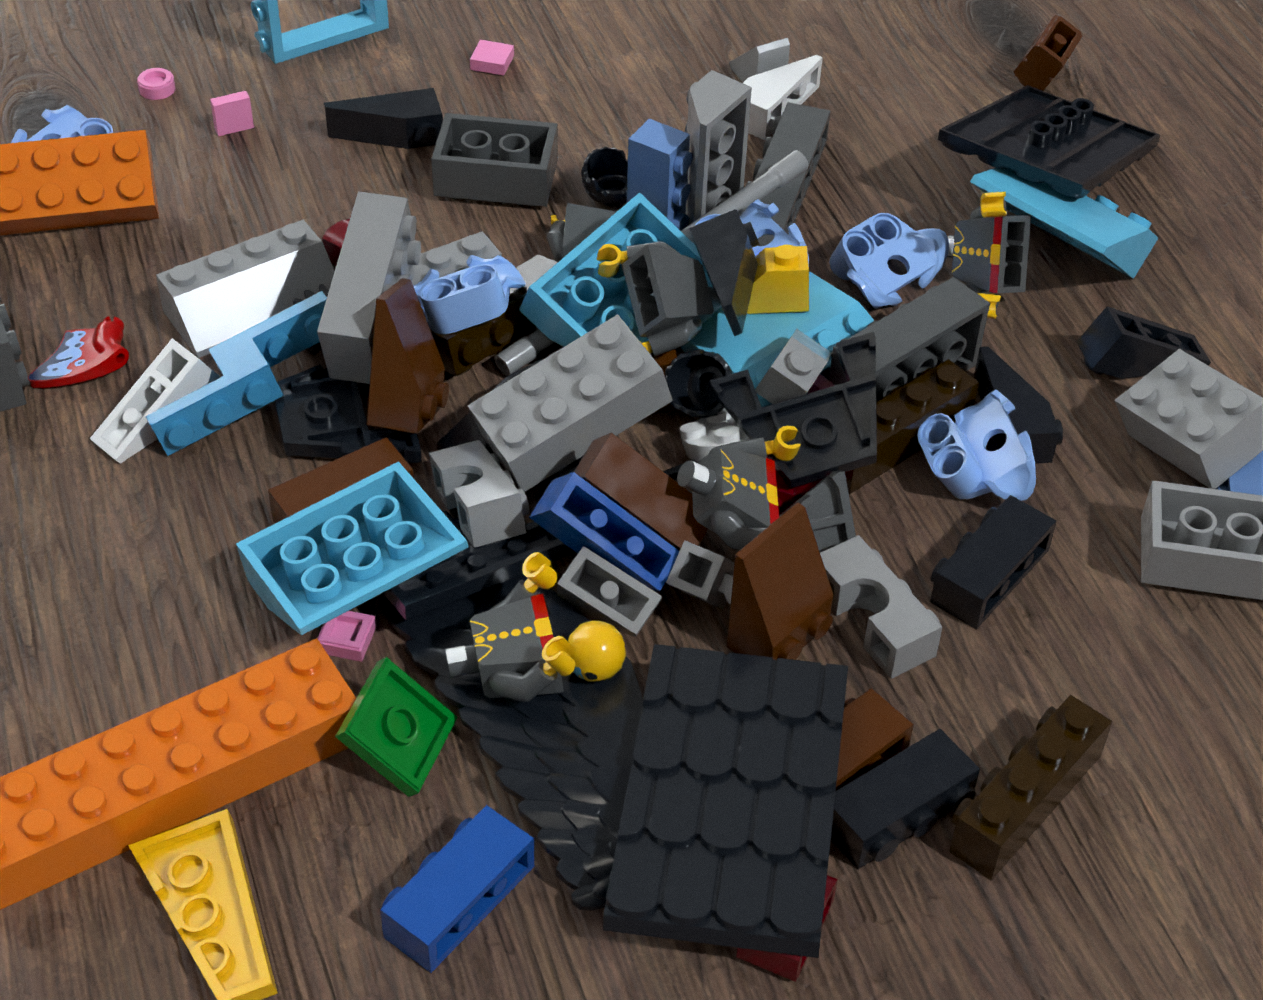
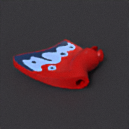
(83, 356)

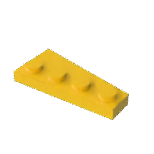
(210, 902)

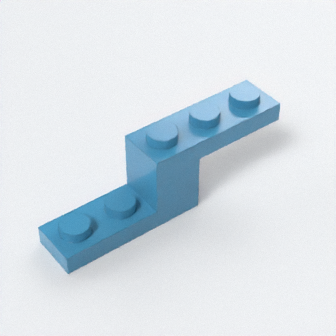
(245, 378)

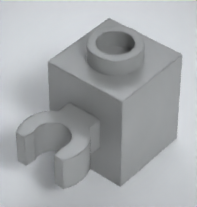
(702, 575)

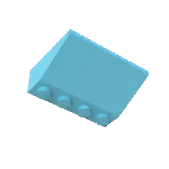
(1081, 222)
(572, 293)
(829, 320)
(348, 548)

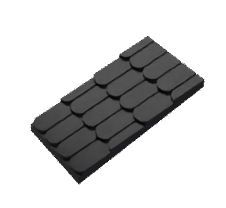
(1050, 140)
(730, 802)

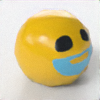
(597, 650)

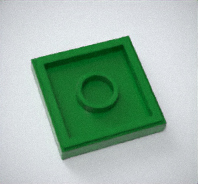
(396, 727)

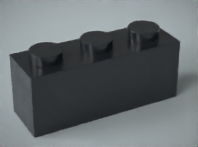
(991, 561)
(901, 798)

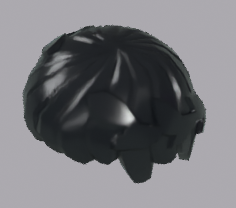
(606, 176)
(690, 382)

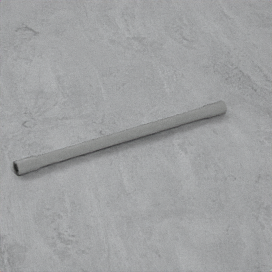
(777, 176)

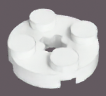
(709, 433)

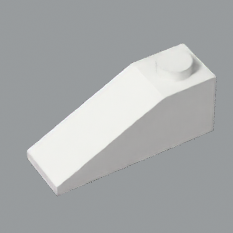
(778, 86)
(167, 379)

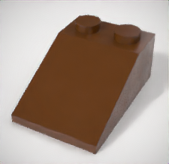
(405, 364)
(779, 590)

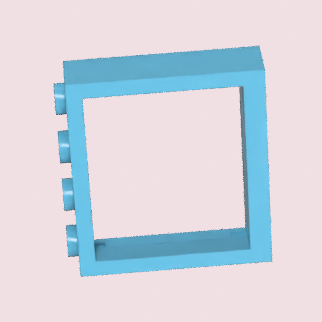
(316, 36)

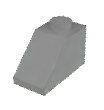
(793, 369)
(607, 593)

